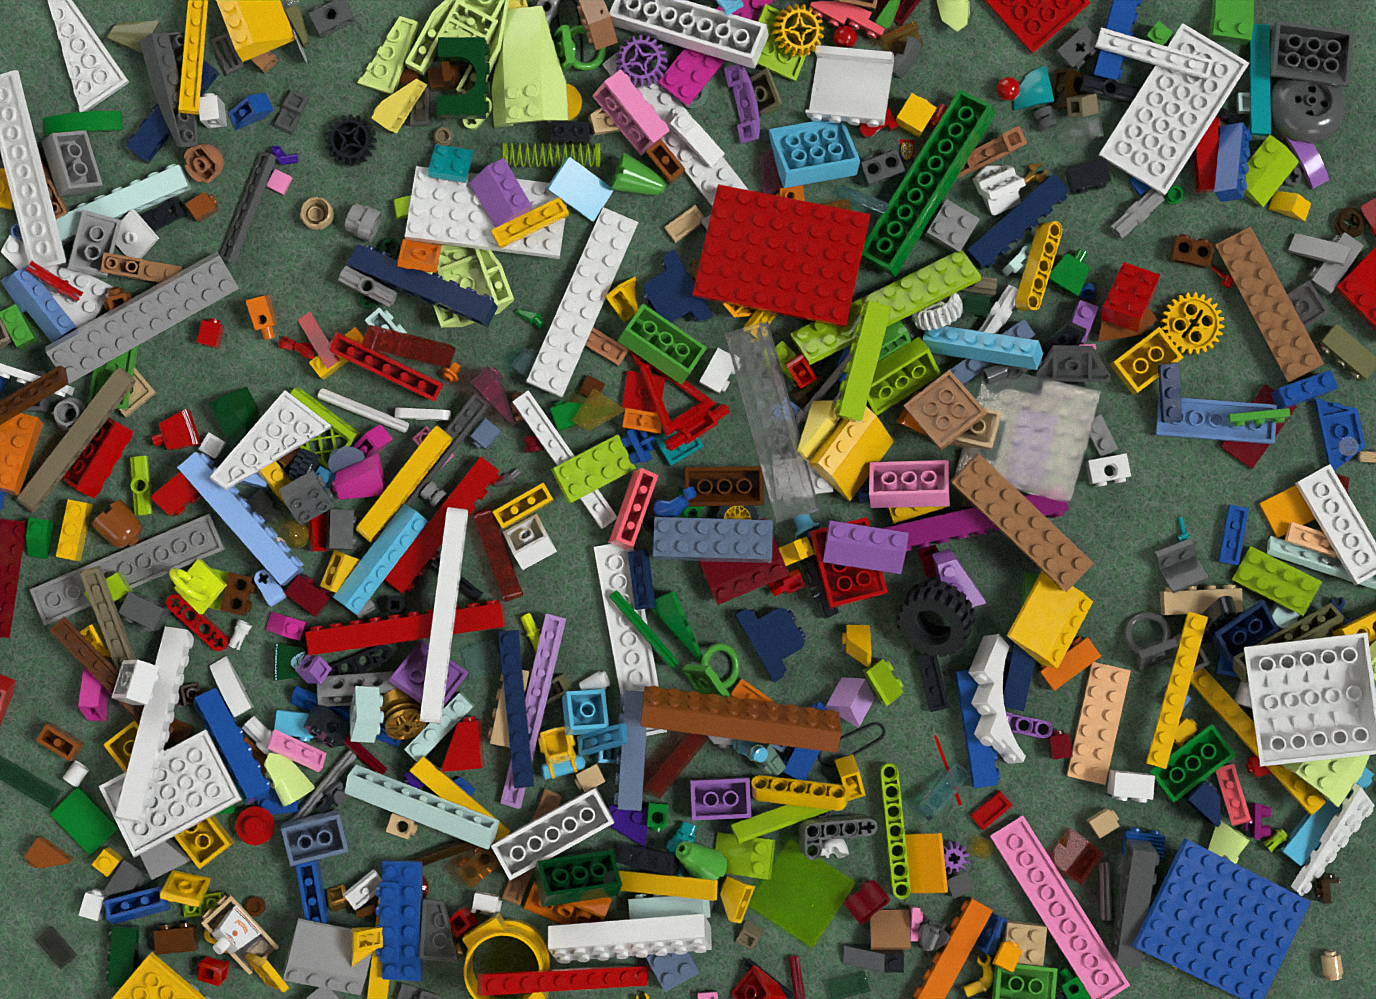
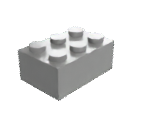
(72, 163)

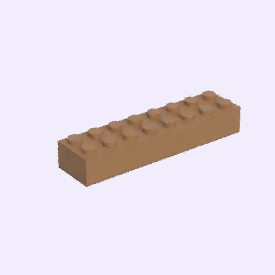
(1269, 304)
(1021, 522)

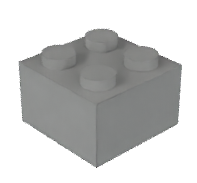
(952, 227)

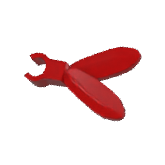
(304, 349)

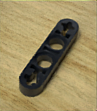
(355, 660)

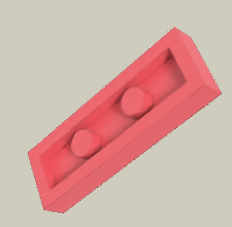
(1233, 795)

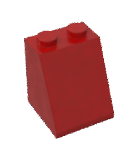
(465, 747)

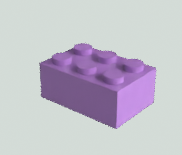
(720, 798)

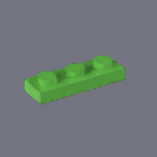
(1258, 417)

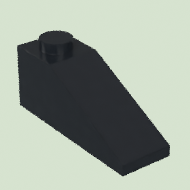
(879, 960)

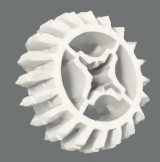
(939, 313)

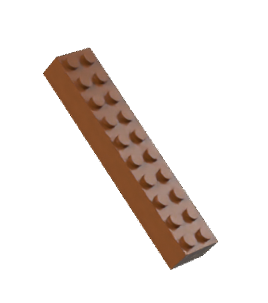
(740, 719)

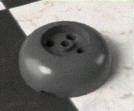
(1294, 118)

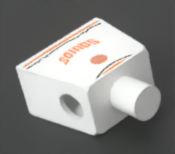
(234, 931)

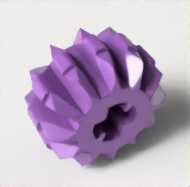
(958, 852)

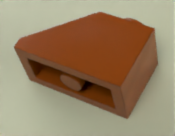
(46, 854)

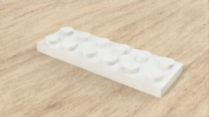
(1340, 523)

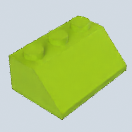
(1268, 170)

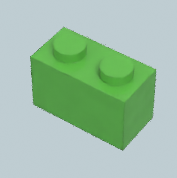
(18, 327)

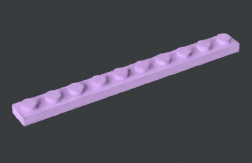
(537, 695)

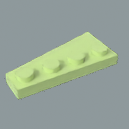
(390, 60)

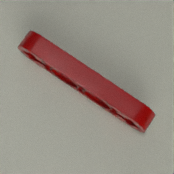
(196, 623)

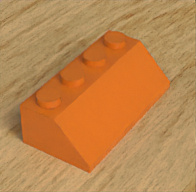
(569, 913)

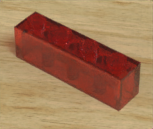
(675, 763)

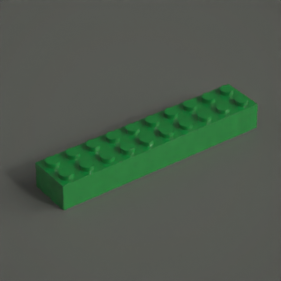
(927, 182)

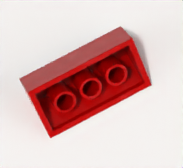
(99, 458)

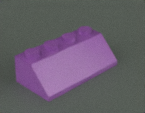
(865, 547)

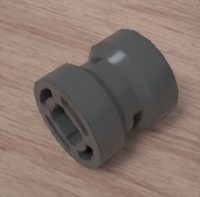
(1045, 118)

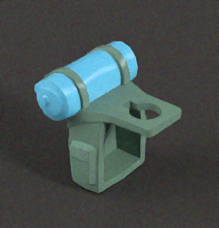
(762, 755)

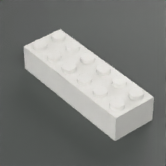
(552, 833)

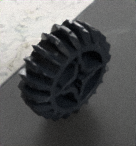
(346, 147)

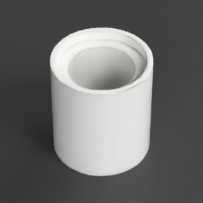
(75, 773)

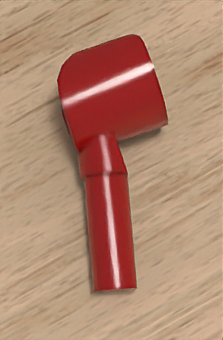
(1227, 279)

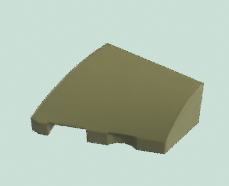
(131, 33)

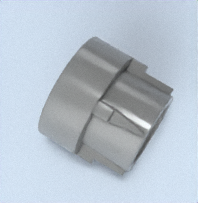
(363, 221)
(62, 409)

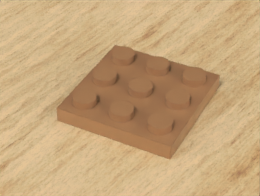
(945, 410)

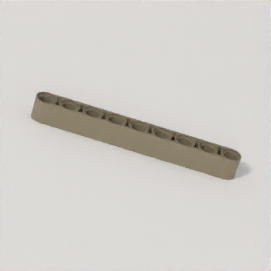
(76, 440)

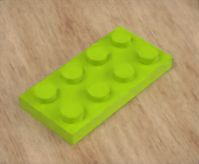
(593, 469)
(1276, 581)

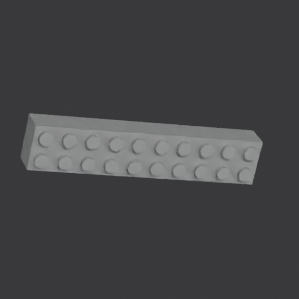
(142, 317)

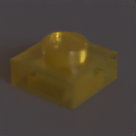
(982, 847)

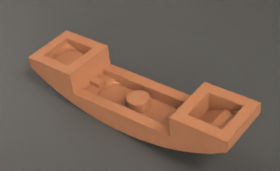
(994, 150)

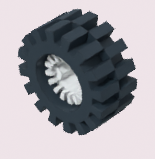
(303, 464)

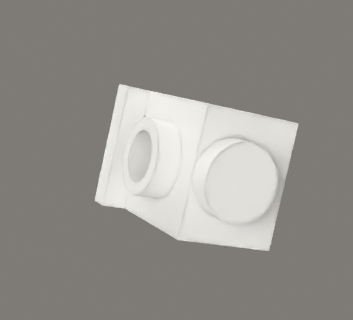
(486, 903)

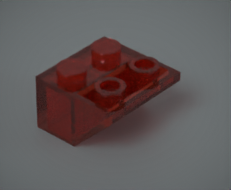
(1075, 855)

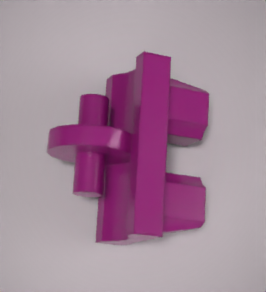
(1258, 830)

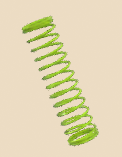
(596, 152)

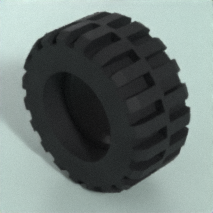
(945, 601)

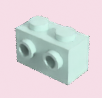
(383, 320)

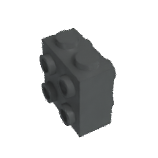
(307, 497)

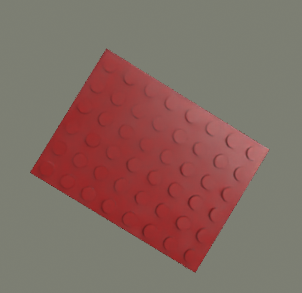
(781, 255)

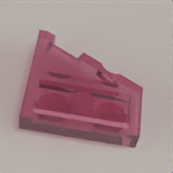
(769, 174)

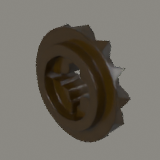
(1357, 218)

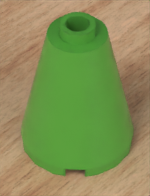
(636, 177)
(701, 860)

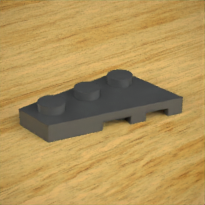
(436, 933)

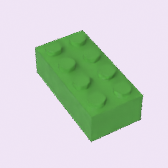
(662, 344)

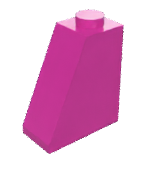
(360, 479)
(92, 698)

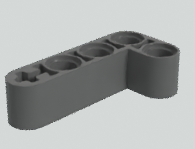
(837, 831)

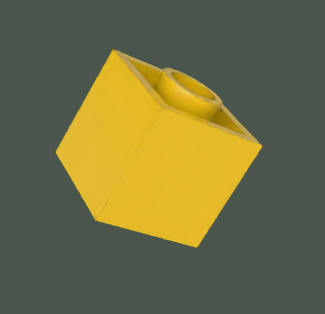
(915, 115)

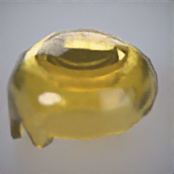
(297, 533)

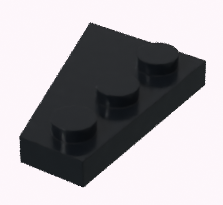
(1067, 335)

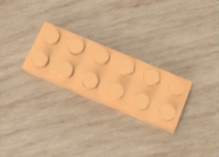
(1098, 723)

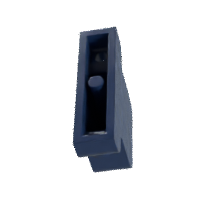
(673, 293)
(773, 637)

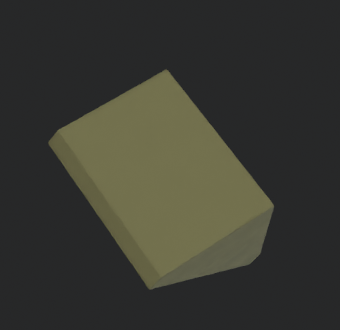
(765, 93)

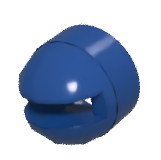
(1091, 293)

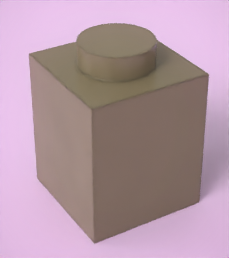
(1082, 105)

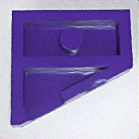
(631, 823)

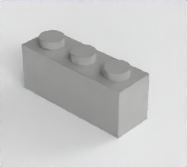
(1327, 274)

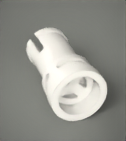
(241, 629)

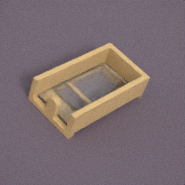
(260, 945)

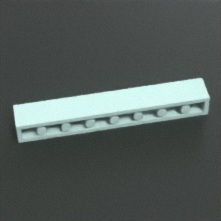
(137, 196)
(421, 807)

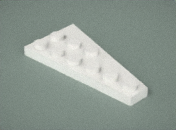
(89, 304)

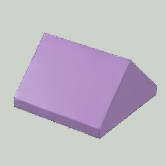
(851, 699)

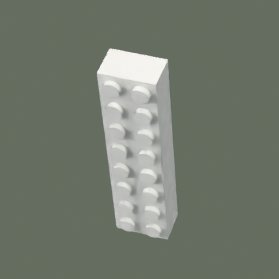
(693, 28)
(630, 938)

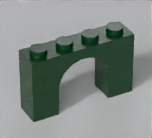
(473, 103)

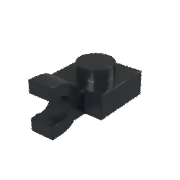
(334, 794)

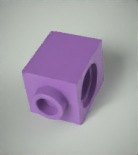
(313, 669)

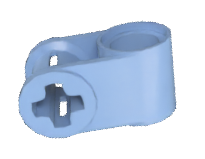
(271, 590)

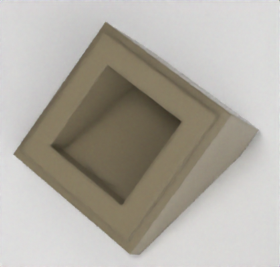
(749, 935)

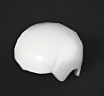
(834, 846)

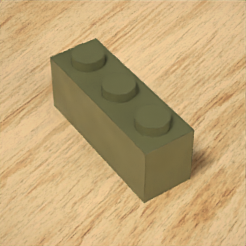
(1348, 353)

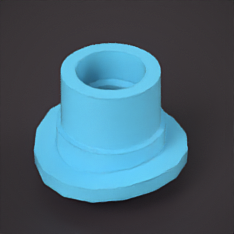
(804, 526)

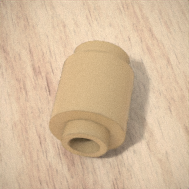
(1332, 965)

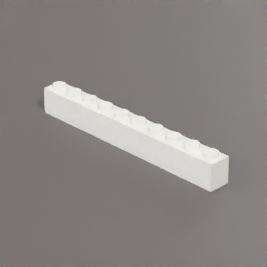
(154, 727)

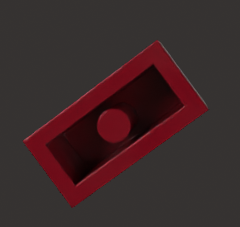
(308, 595)

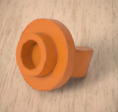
(450, 374)

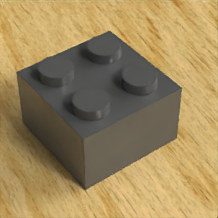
(144, 611)

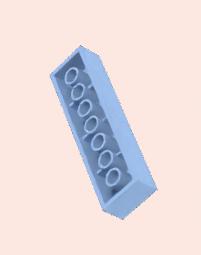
(242, 520)

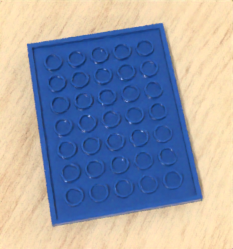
(1221, 922)

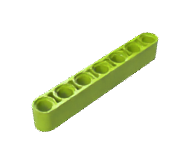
(898, 839)

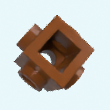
(115, 293)

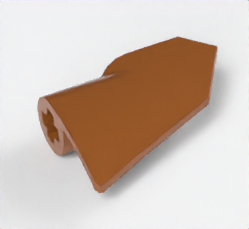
(1111, 331)

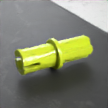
(531, 629)

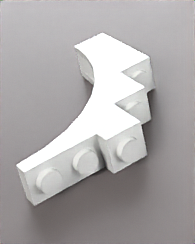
(988, 700)

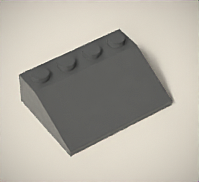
(1311, 53)

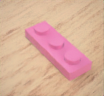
(296, 750)

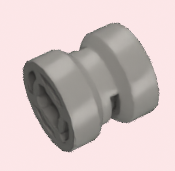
(430, 490)

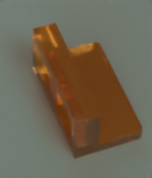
(896, 40)

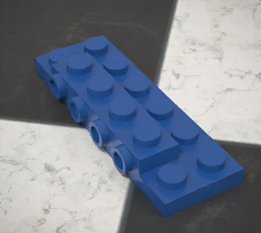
(401, 919)

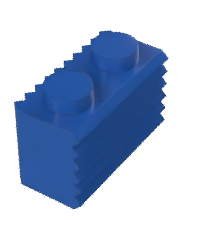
(1153, 836)

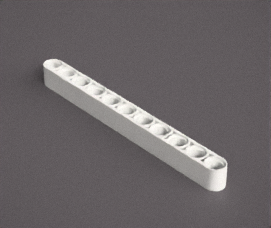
(444, 615)

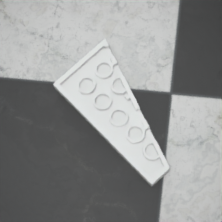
(87, 60)
(276, 433)
(1334, 837)

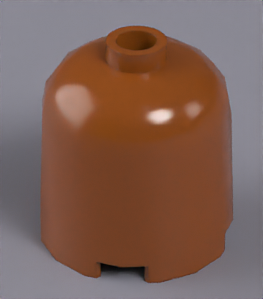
(119, 525)

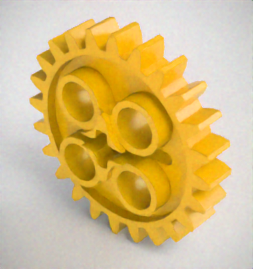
(1178, 313)

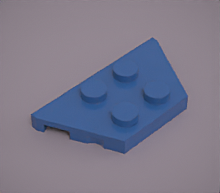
(1335, 424)

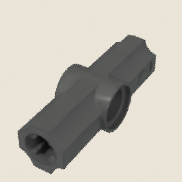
(1000, 372)

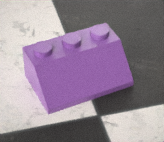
(500, 193)

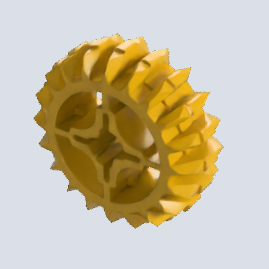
(782, 32)

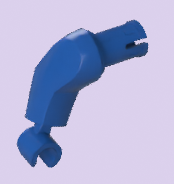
(673, 508)

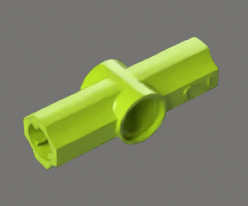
(139, 473)

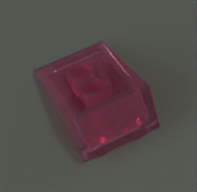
(494, 390)

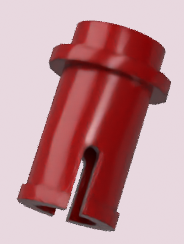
(938, 115)

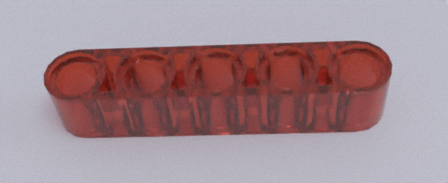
(408, 346)
(498, 554)

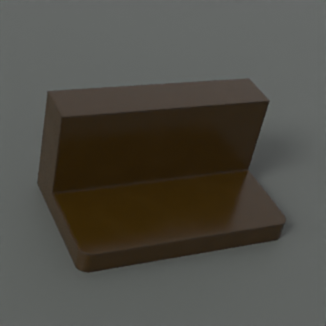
(1064, 85)

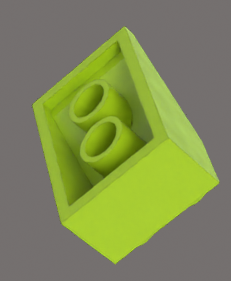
(883, 682)
(748, 858)

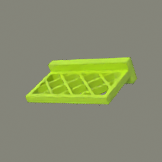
(337, 424)

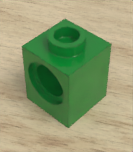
(657, 807)

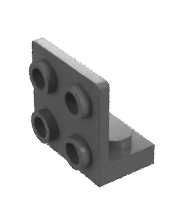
(1180, 566)

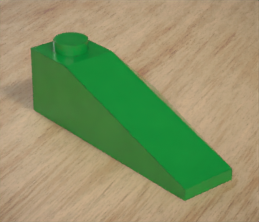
(672, 614)

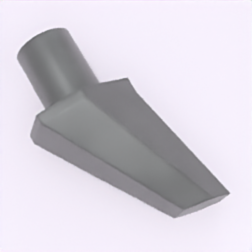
(508, 479)

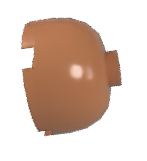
(204, 162)

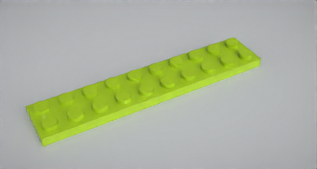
(904, 296)

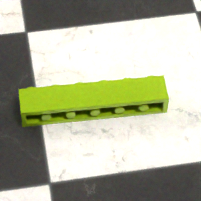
(863, 361)

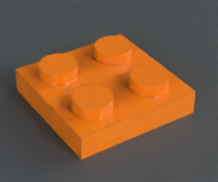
(419, 255)

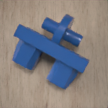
(641, 444)

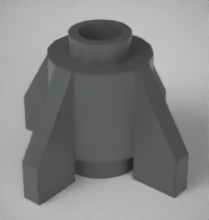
(933, 934)

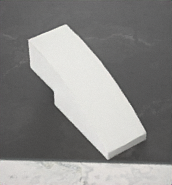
(231, 687)

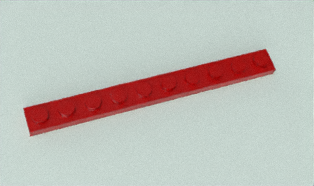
(561, 980)

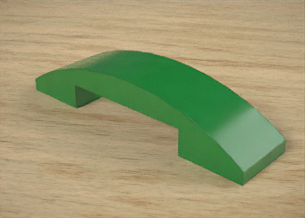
(90, 121)

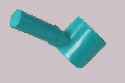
(1184, 535)

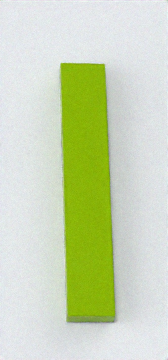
(773, 821)

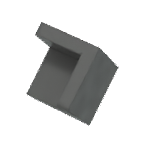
(959, 884)

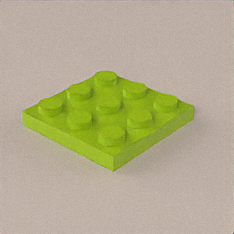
(771, 55)

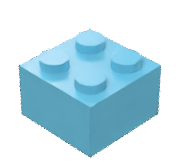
(584, 711)

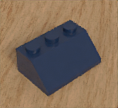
(1245, 631)

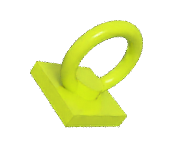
(198, 585)

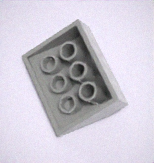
(322, 958)

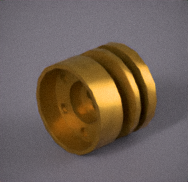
(401, 715)

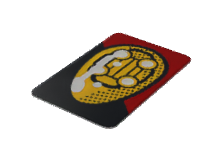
(907, 150)

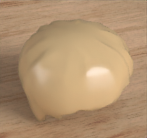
(317, 213)

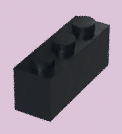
(647, 858)

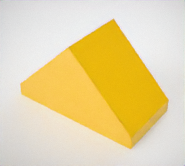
(1290, 205)

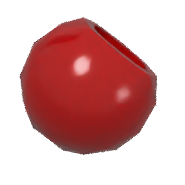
(844, 37)
(1008, 89)

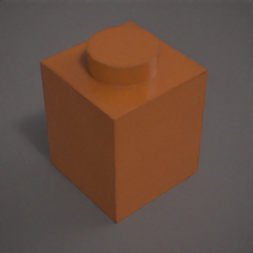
(203, 206)

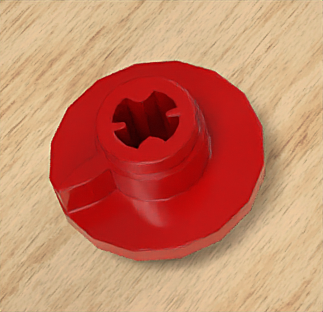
(255, 825)

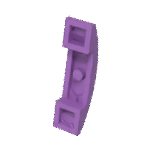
(746, 102)
(1309, 159)

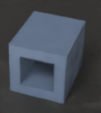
(485, 434)

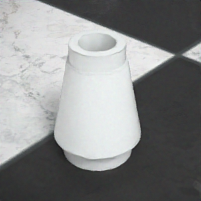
(595, 682)

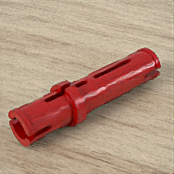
(54, 281)

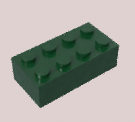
(577, 878)

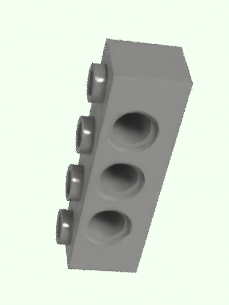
(339, 689)

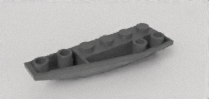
(164, 65)

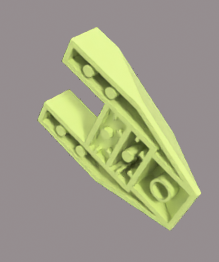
(460, 19)

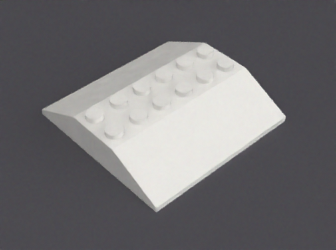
(1313, 699)

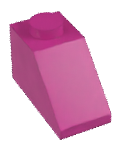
(373, 441)
(287, 626)

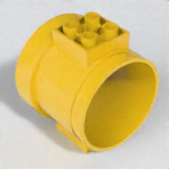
(505, 927)

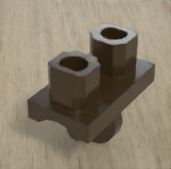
(802, 394)

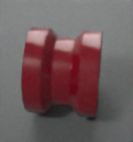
(532, 444)

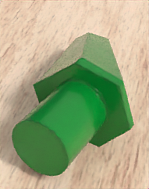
(531, 317)

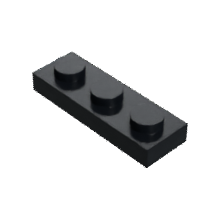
(932, 682)

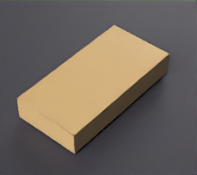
(684, 224)

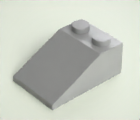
(93, 237)

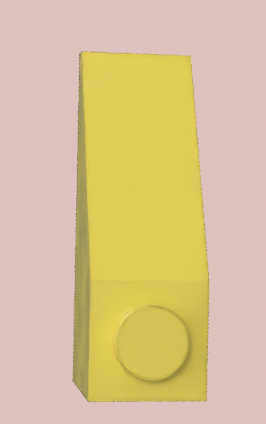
(396, 108)
(818, 427)

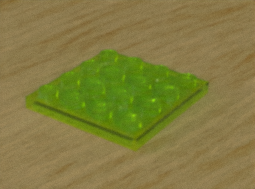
(801, 894)

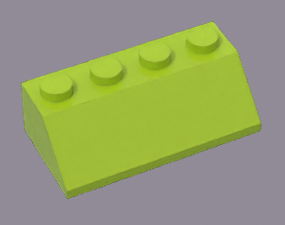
(901, 375)

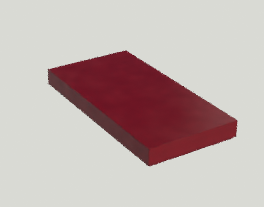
(1251, 452)

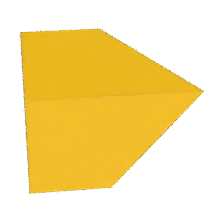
(624, 299)
(95, 636)
(364, 942)

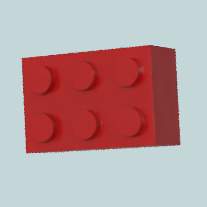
(1130, 296)

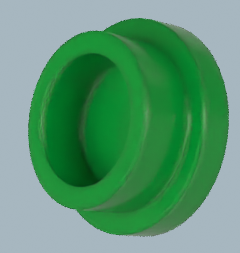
(1174, 195)

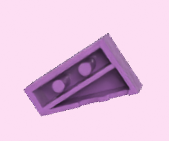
(951, 571)

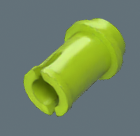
(1277, 839)

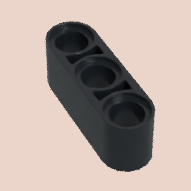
(1218, 615)

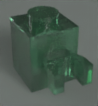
(976, 305)

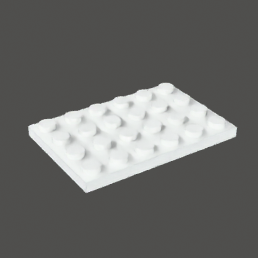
(188, 790)

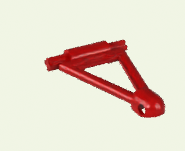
(692, 422)

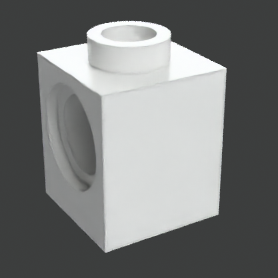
(93, 904)

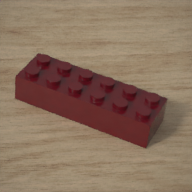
(11, 549)

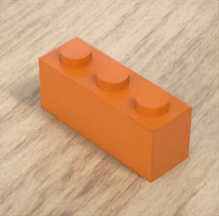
(1075, 660)

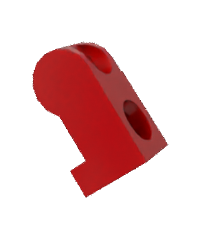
(869, 132)

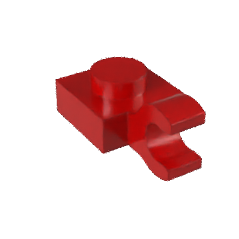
(789, 583)

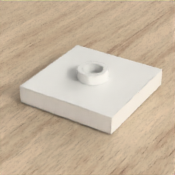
(135, 236)

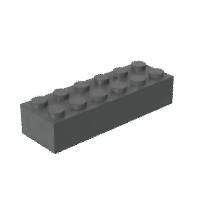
(1133, 900)

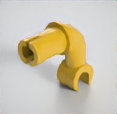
(983, 983)

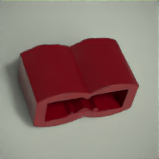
(866, 901)

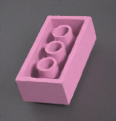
(630, 112)
(909, 484)

